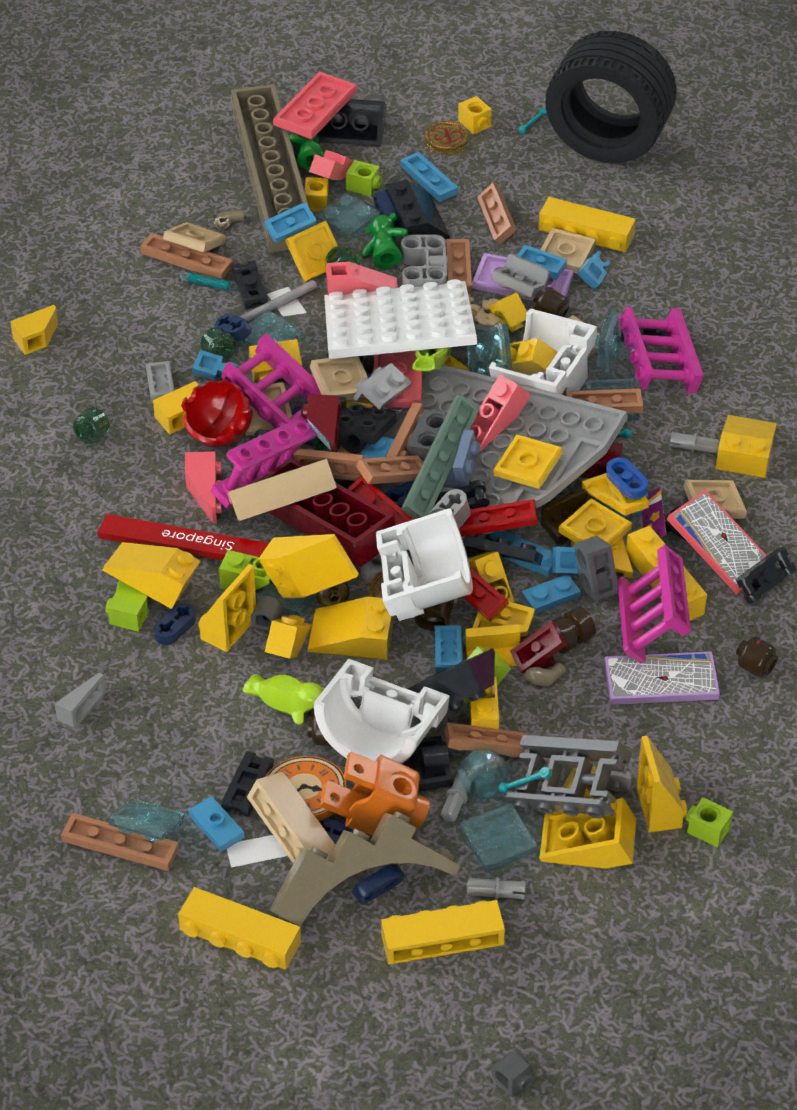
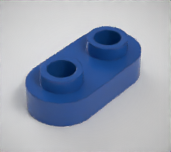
(627, 478)

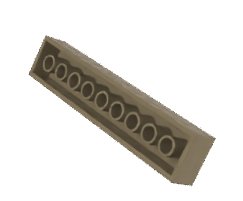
(267, 155)

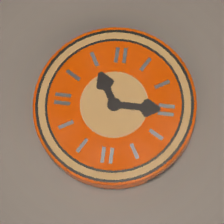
(308, 778)

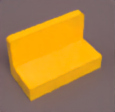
(499, 638)

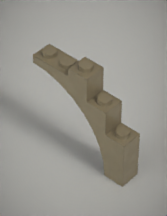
(314, 875)

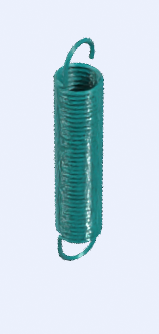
(208, 281)

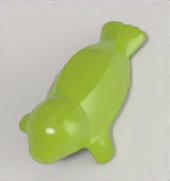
(431, 359)
(285, 694)

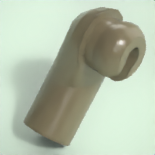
(226, 218)
(545, 677)

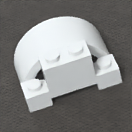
(569, 366)
(438, 567)
(385, 718)

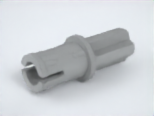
(694, 442)
(455, 799)
(496, 888)

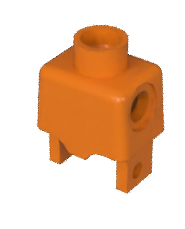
(379, 789)

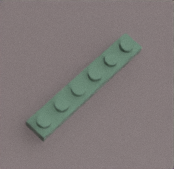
(440, 458)

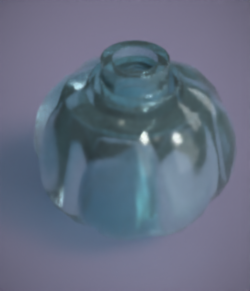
(486, 771)

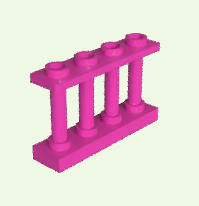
(678, 340)
(285, 368)
(262, 456)
(673, 604)

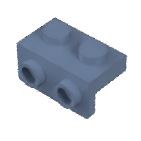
(464, 462)

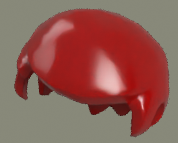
(217, 413)

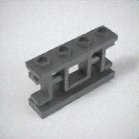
(569, 754)

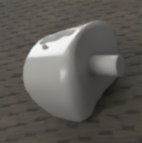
(619, 781)

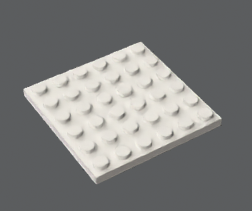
(399, 319)

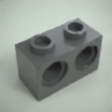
(425, 433)
(596, 568)

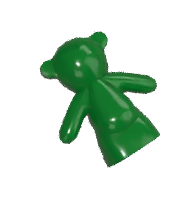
(306, 150)
(382, 244)

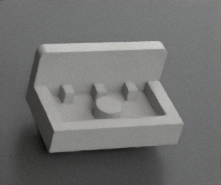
(522, 276)
(382, 386)

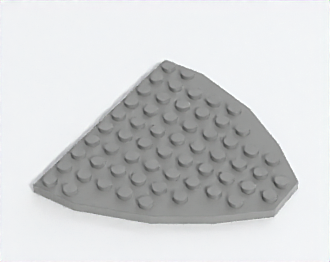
(576, 425)

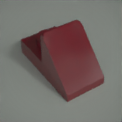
(539, 648)

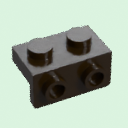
(557, 512)

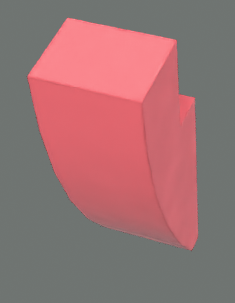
(331, 165)

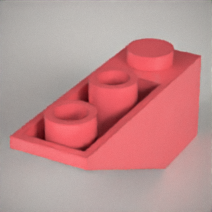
(351, 276)
(499, 410)
(201, 475)

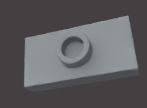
(159, 379)

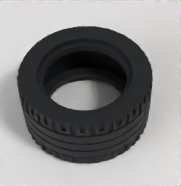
(631, 65)

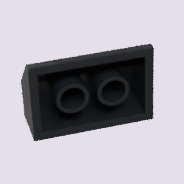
(356, 123)
(415, 210)
(463, 680)

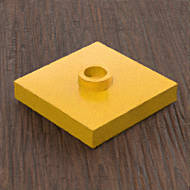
(310, 249)
(528, 461)
(595, 520)

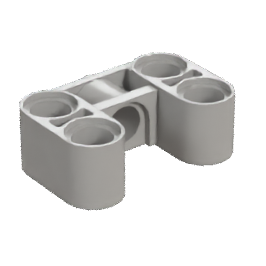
(426, 259)

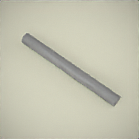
(281, 300)

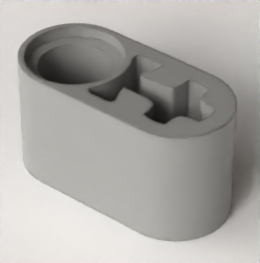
(457, 502)

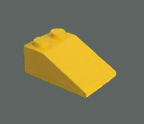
(745, 446)
(306, 564)
(153, 570)
(230, 613)
(352, 629)
(658, 790)
(590, 840)

